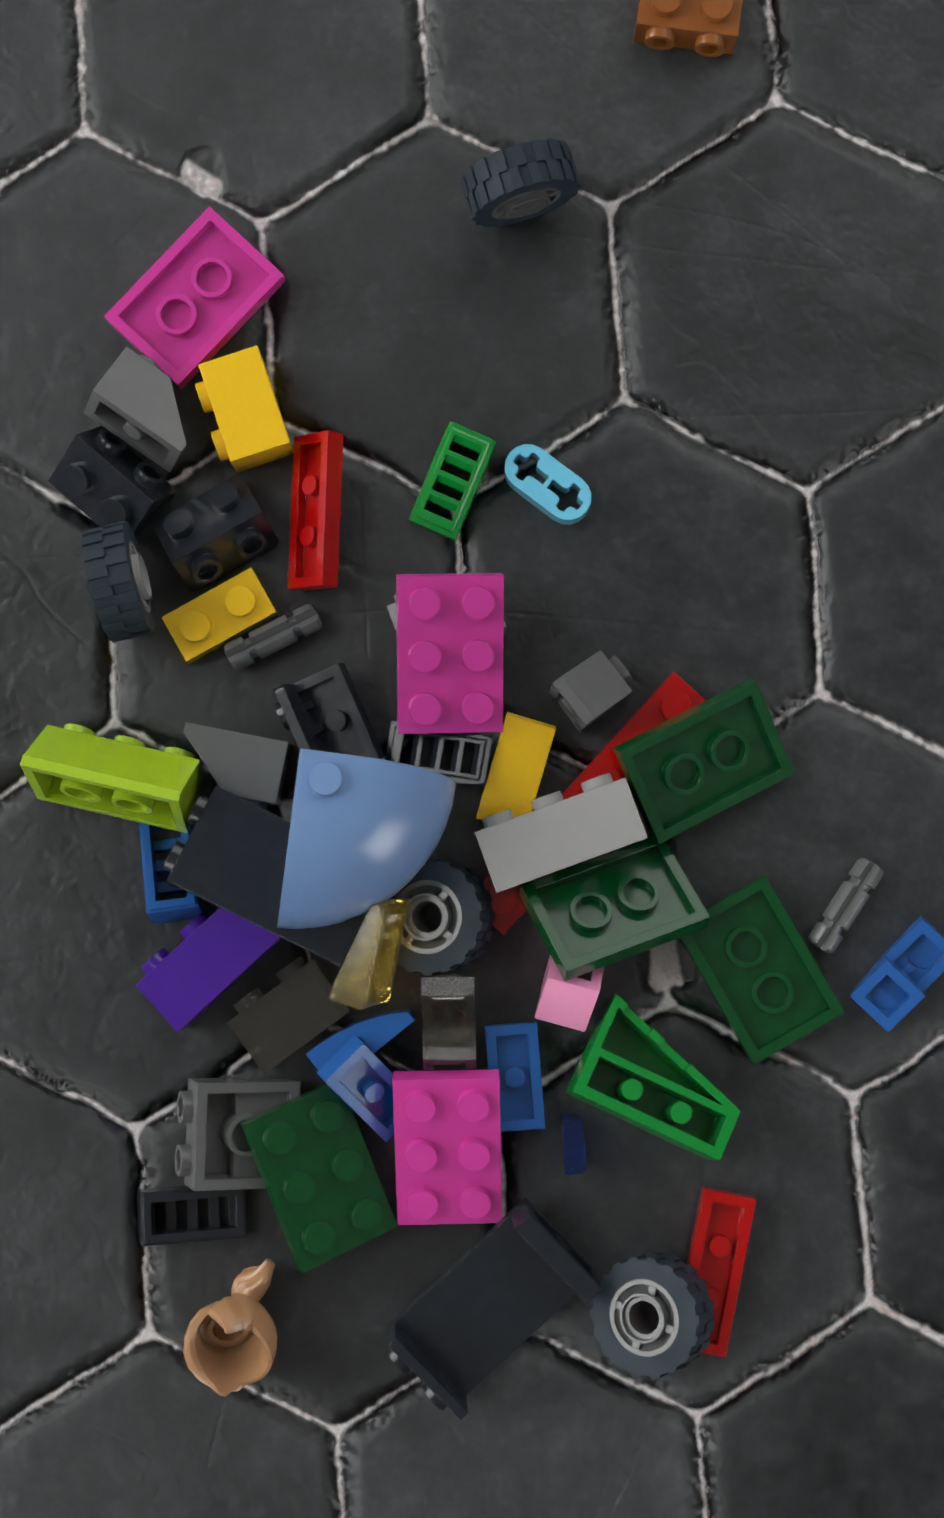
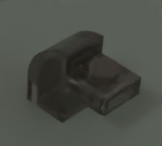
(448, 1022)

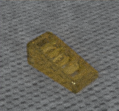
(372, 959)

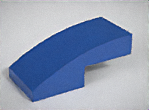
(902, 974)
(373, 1030)

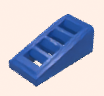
(171, 909)

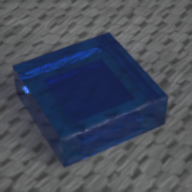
(572, 1143)

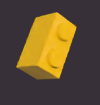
(245, 410)

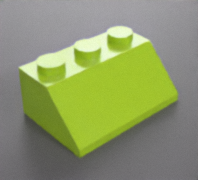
(114, 776)

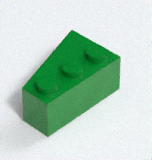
(650, 1086)

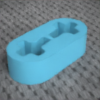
(554, 474)

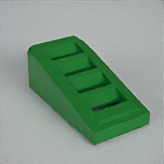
(473, 441)

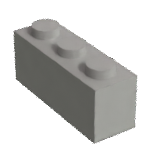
(559, 832)

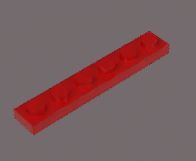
(667, 702)

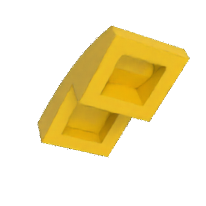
(516, 766)

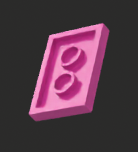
(195, 297)
(449, 652)
(447, 1146)

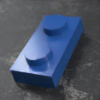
(515, 1052)
(363, 1085)

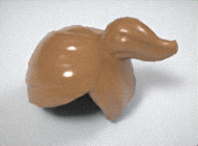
(234, 1337)

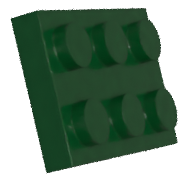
(704, 760)
(613, 907)
(760, 971)
(318, 1176)

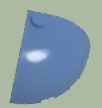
(357, 834)

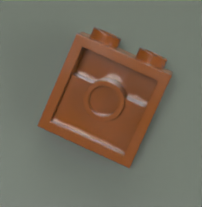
(699, 25)

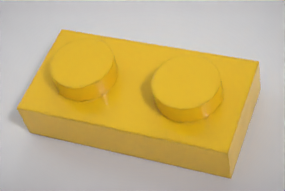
(219, 615)

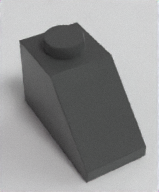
(139, 408)
(591, 689)
(243, 763)

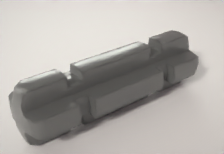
(273, 636)
(845, 905)

